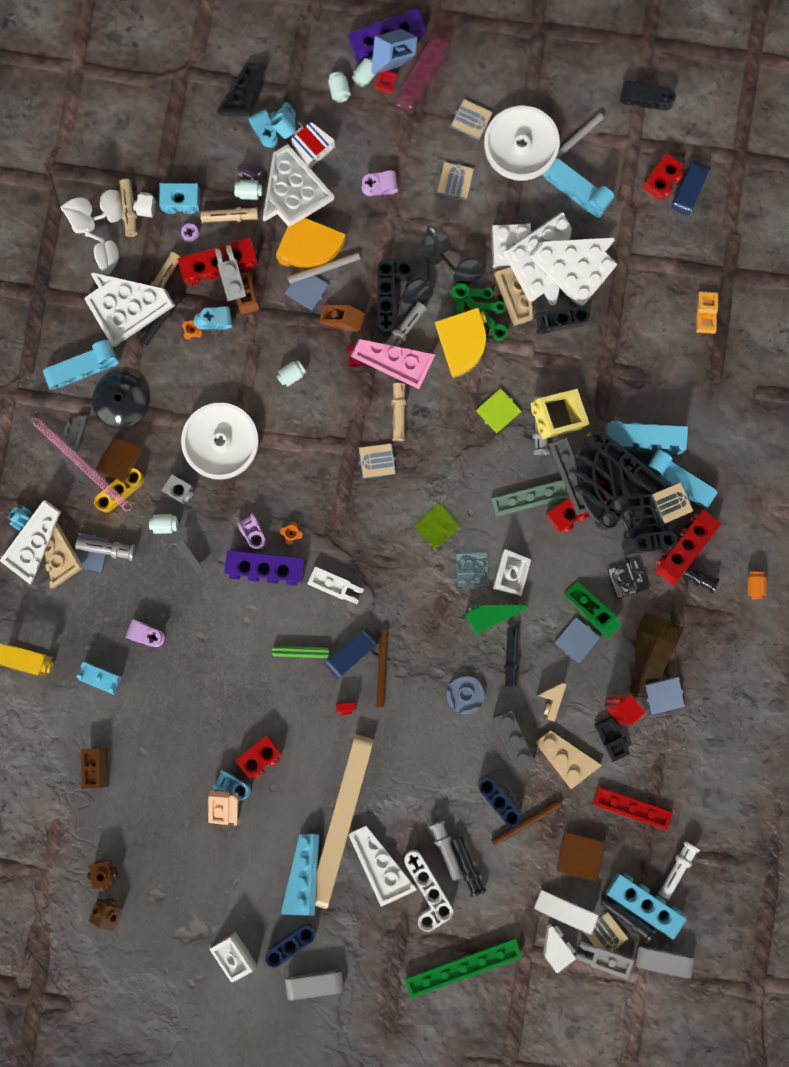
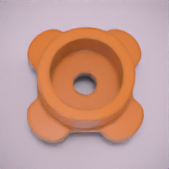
(187, 325)
(286, 532)

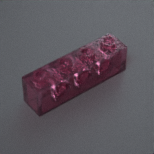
(422, 73)

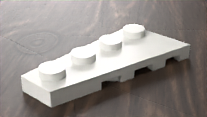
(30, 545)
(382, 871)

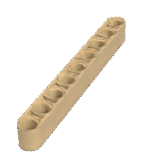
(342, 819)

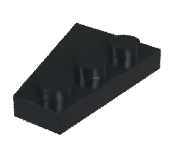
(244, 95)

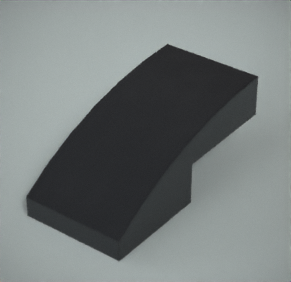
(611, 739)

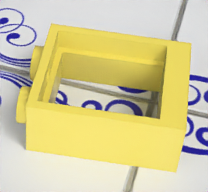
(575, 410)

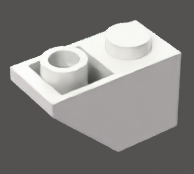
(556, 951)

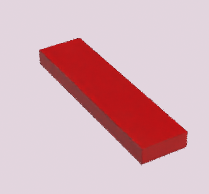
(632, 808)

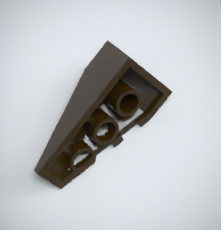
(653, 650)

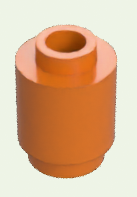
(757, 585)

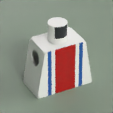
(311, 143)

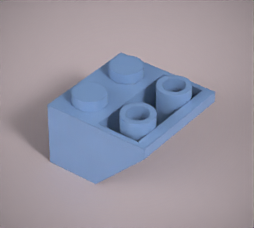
(392, 50)

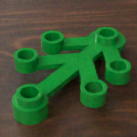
(468, 293)

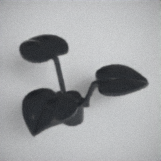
(433, 246)

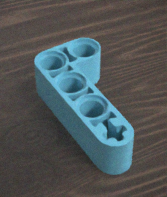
(579, 189)
(81, 366)
(698, 491)

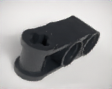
(647, 95)
(548, 321)

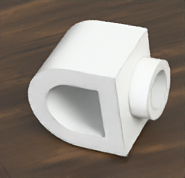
(145, 205)

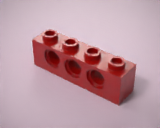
(208, 257)
(558, 518)
(707, 526)
(624, 709)

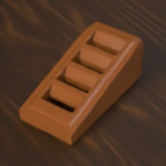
(250, 303)

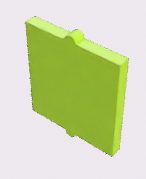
(498, 411)

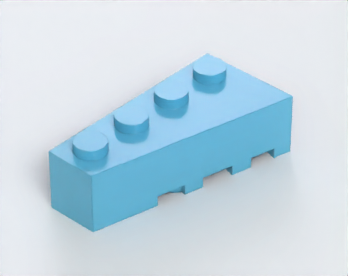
(648, 437)

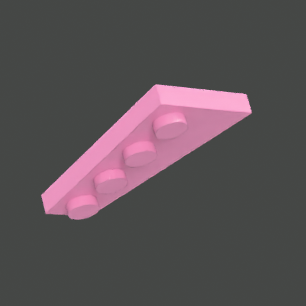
(397, 362)

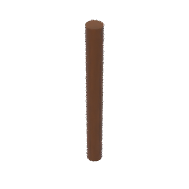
(381, 668)
(525, 823)

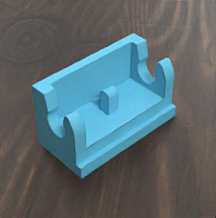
(99, 677)

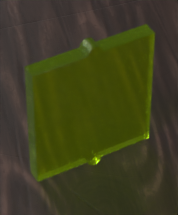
(436, 527)

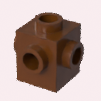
(102, 867)
(105, 914)

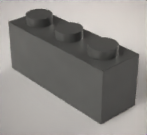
(514, 741)

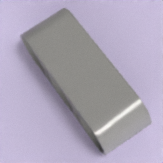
(664, 962)
(314, 985)

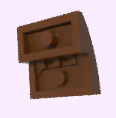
(119, 460)
(581, 856)

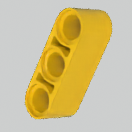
(128, 486)

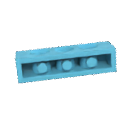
(670, 925)

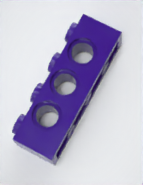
(409, 20)
(235, 559)

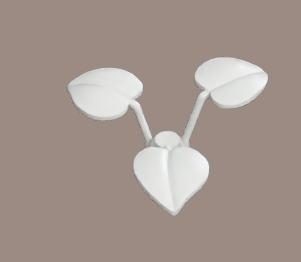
(78, 213)

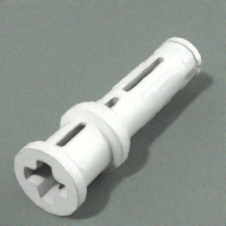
(683, 861)

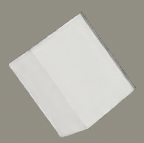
(511, 573)
(233, 957)

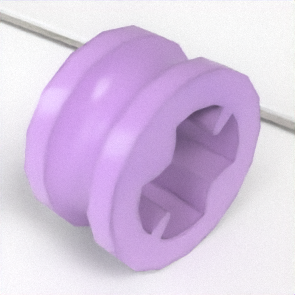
(185, 228)

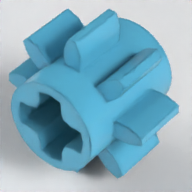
(19, 517)

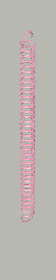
(68, 455)

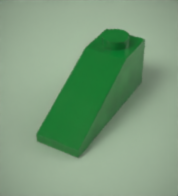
(593, 610)
(487, 616)

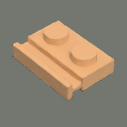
(223, 807)

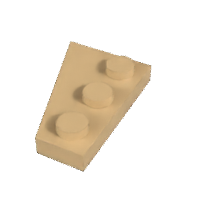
(514, 297)
(60, 558)
(566, 759)

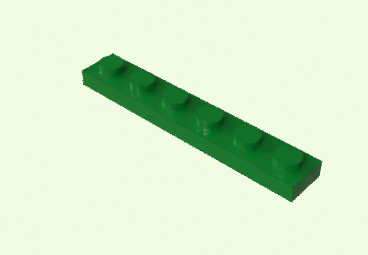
(462, 968)

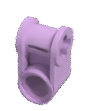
(382, 183)
(250, 529)
(142, 633)

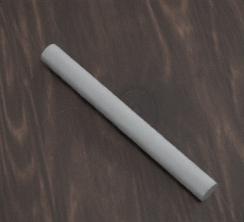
(580, 134)
(323, 268)

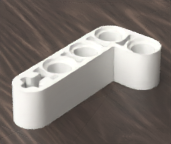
(425, 887)

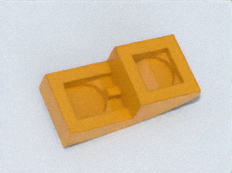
(706, 312)

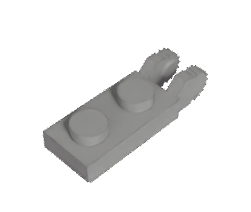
(230, 275)
(606, 960)

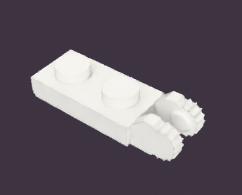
(333, 584)

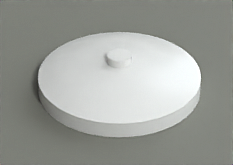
(521, 142)
(219, 441)

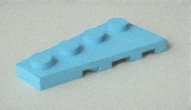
(302, 881)

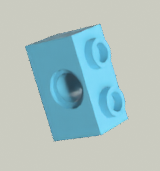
(171, 191)

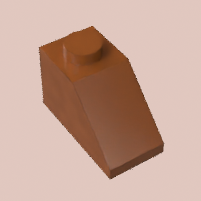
(342, 317)

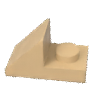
(555, 695)

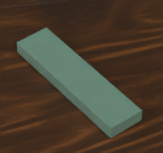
(529, 498)

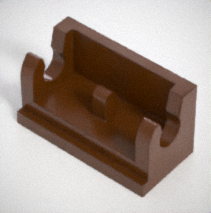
(94, 768)

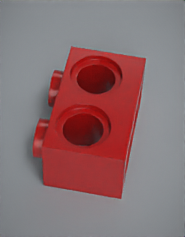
(661, 176)
(256, 753)

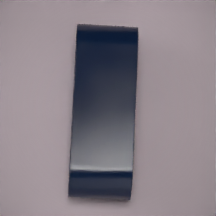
(690, 188)
(351, 653)
(505, 808)
(284, 952)

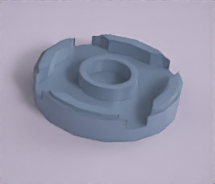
(465, 694)

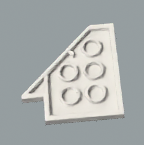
(293, 188)
(576, 265)
(527, 271)
(125, 306)

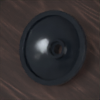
(129, 409)

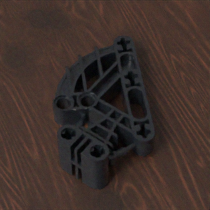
(647, 532)

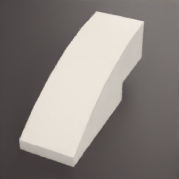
(566, 912)

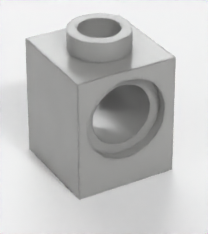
(171, 485)

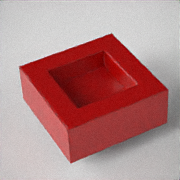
(386, 81)
(345, 709)

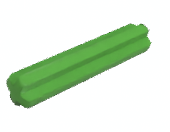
(308, 652)

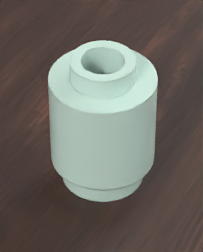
(363, 74)
(339, 86)
(248, 189)
(291, 373)
(163, 523)

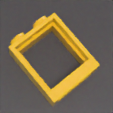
(25, 660)

